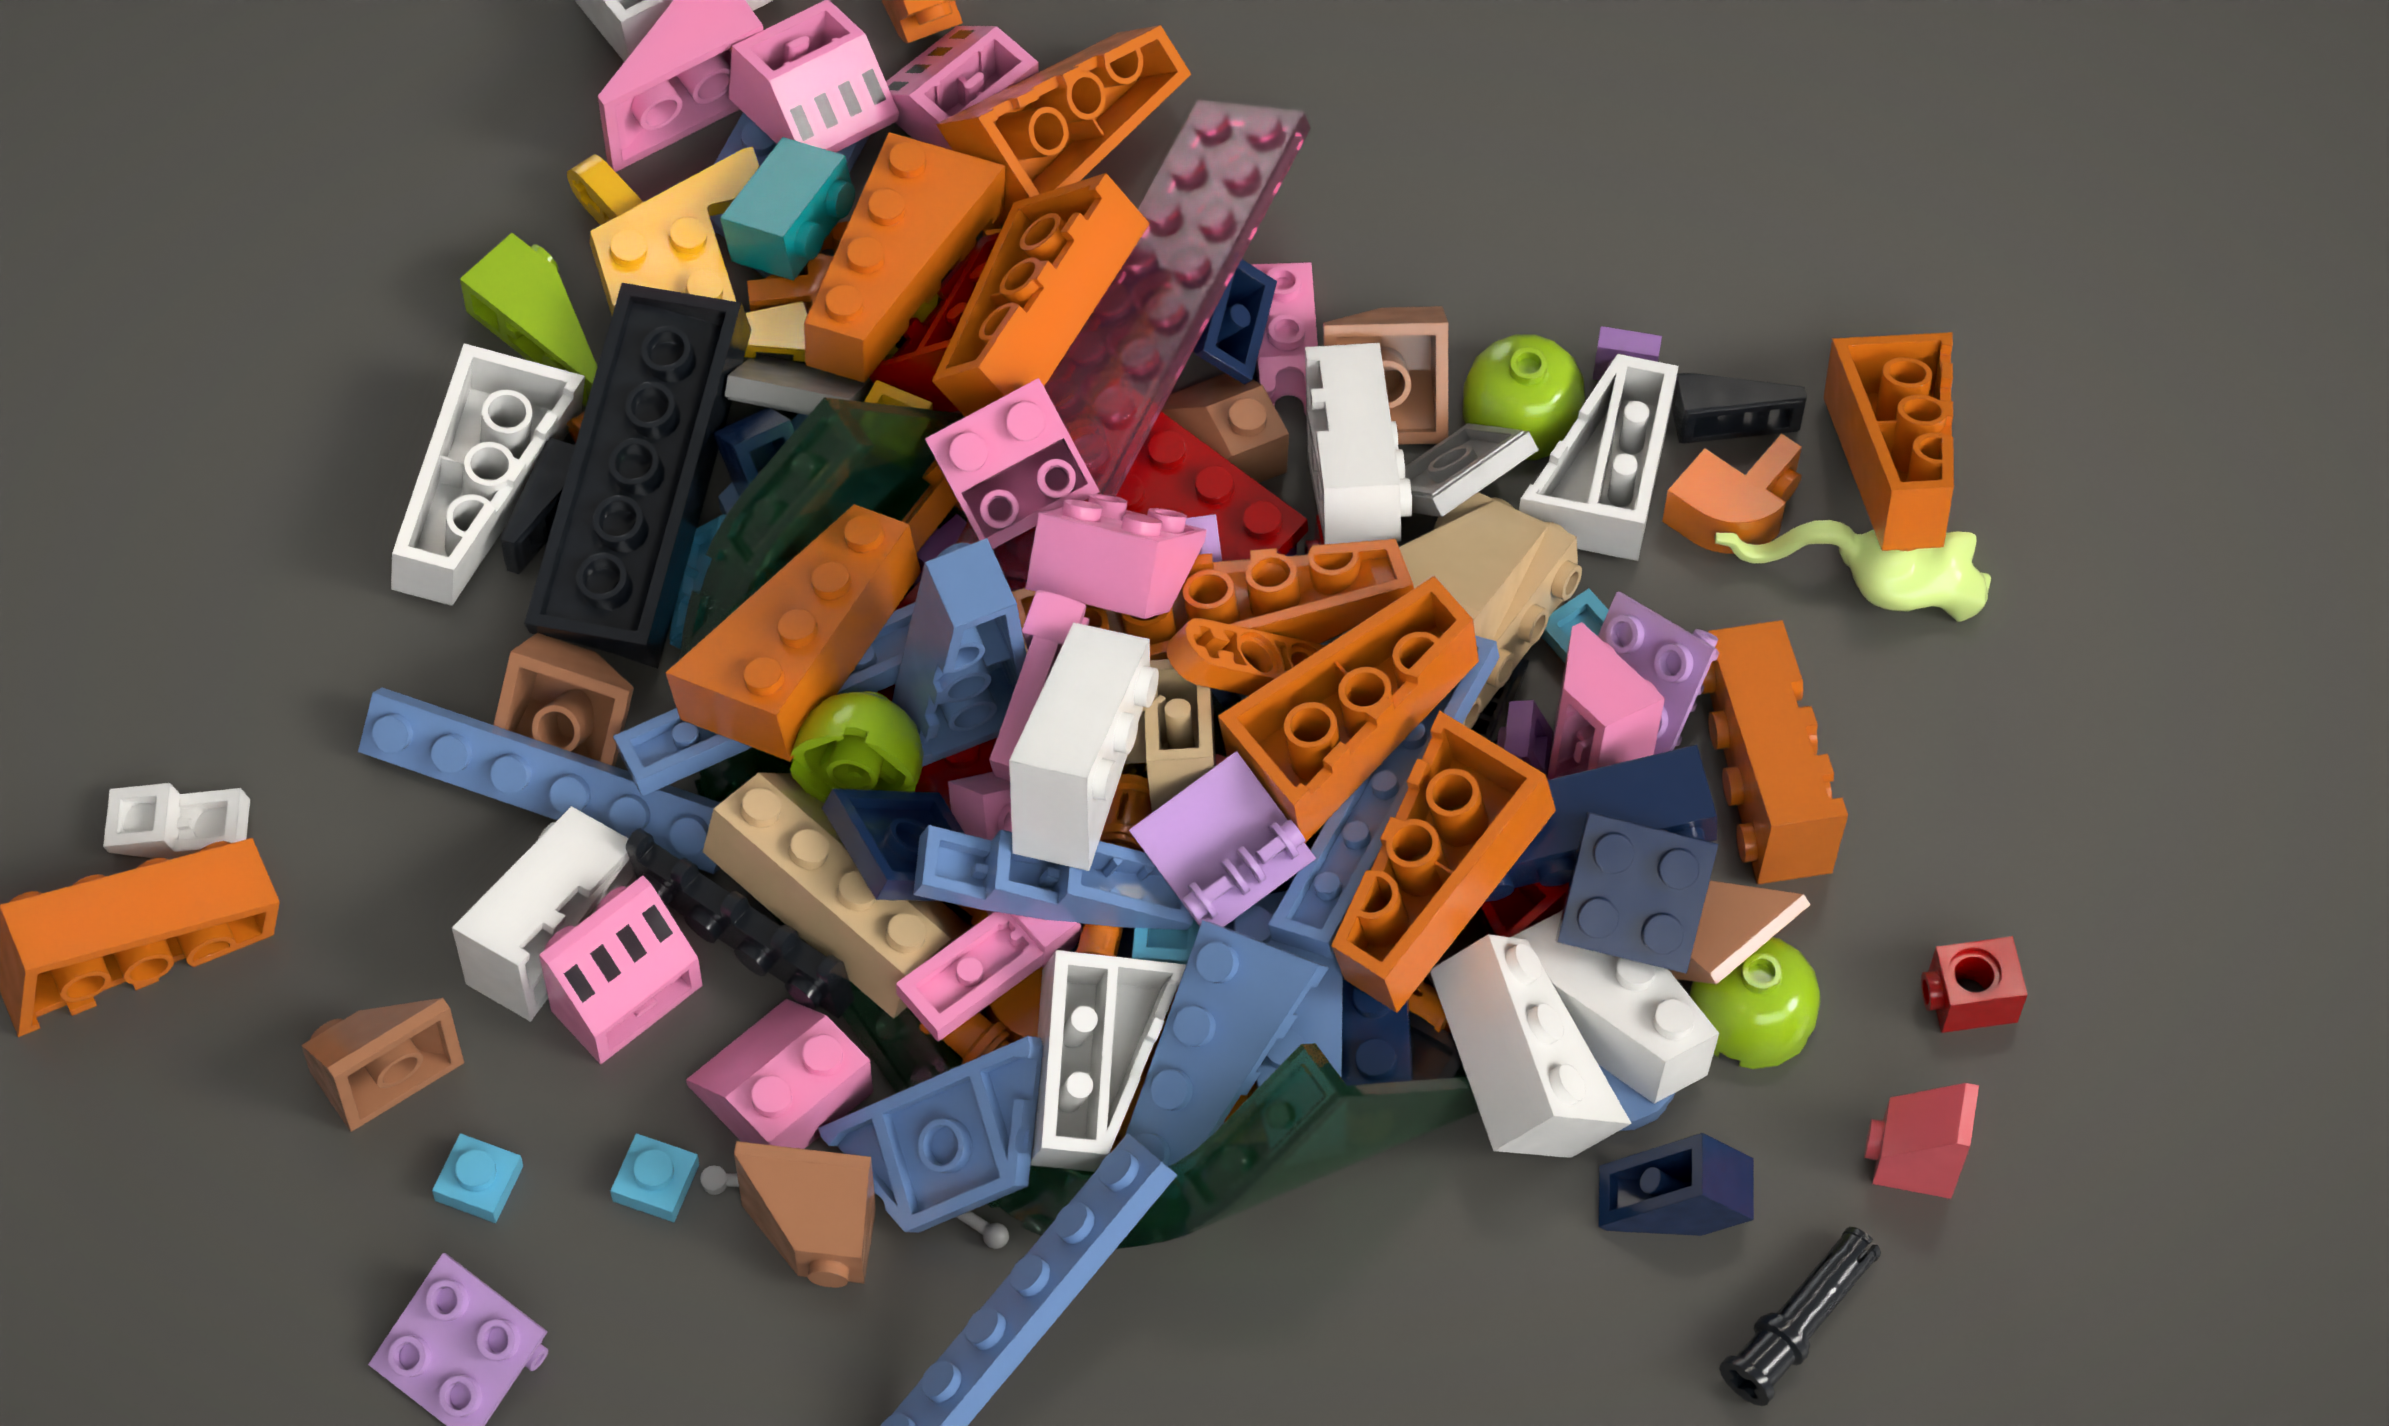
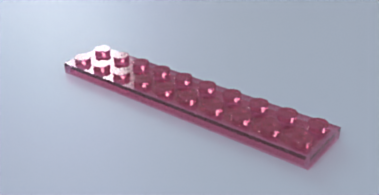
(1162, 298)

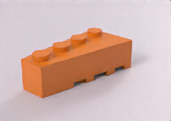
(898, 246)
(797, 634)
(1351, 703)
(1439, 859)
(130, 928)

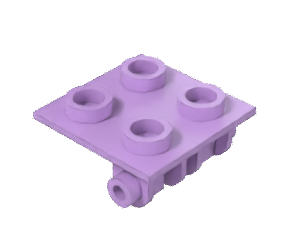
(1665, 657)
(1222, 843)
(459, 1346)

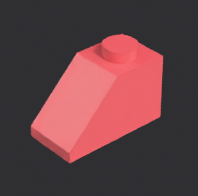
(1923, 1139)

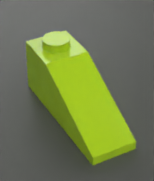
(525, 305)

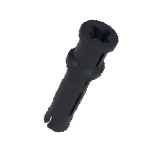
(1784, 1336)

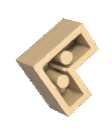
(1175, 735)

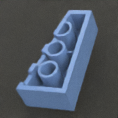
(960, 651)

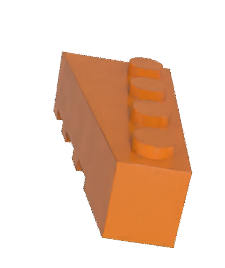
(1069, 114)
(1038, 289)
(1896, 431)
(1771, 756)

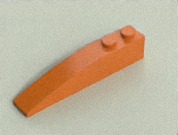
(1272, 593)

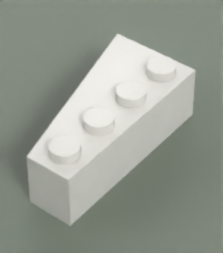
(477, 466)

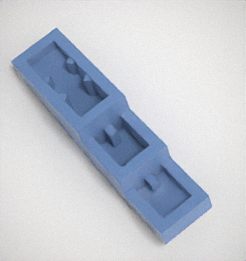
(986, 875)

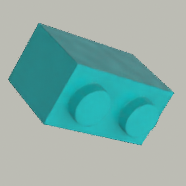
(788, 208)

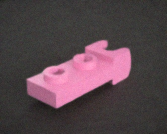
(1287, 331)
(1044, 636)
(981, 968)

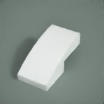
(168, 824)

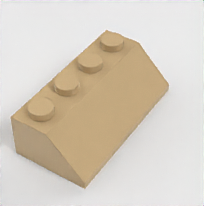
(795, 865)

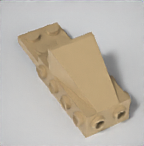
(1503, 573)

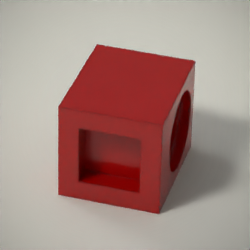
(1992, 965)

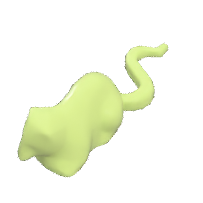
(1891, 577)

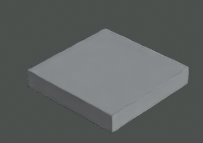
(790, 385)
(1464, 466)

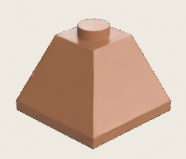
(1413, 363)
(1235, 423)
(564, 698)
(1735, 925)
(382, 1056)
(811, 1208)

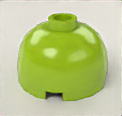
(1526, 387)
(857, 745)
(1762, 1006)

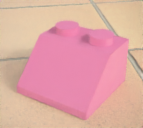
(784, 1078)

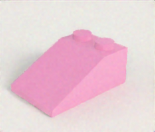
(674, 79)

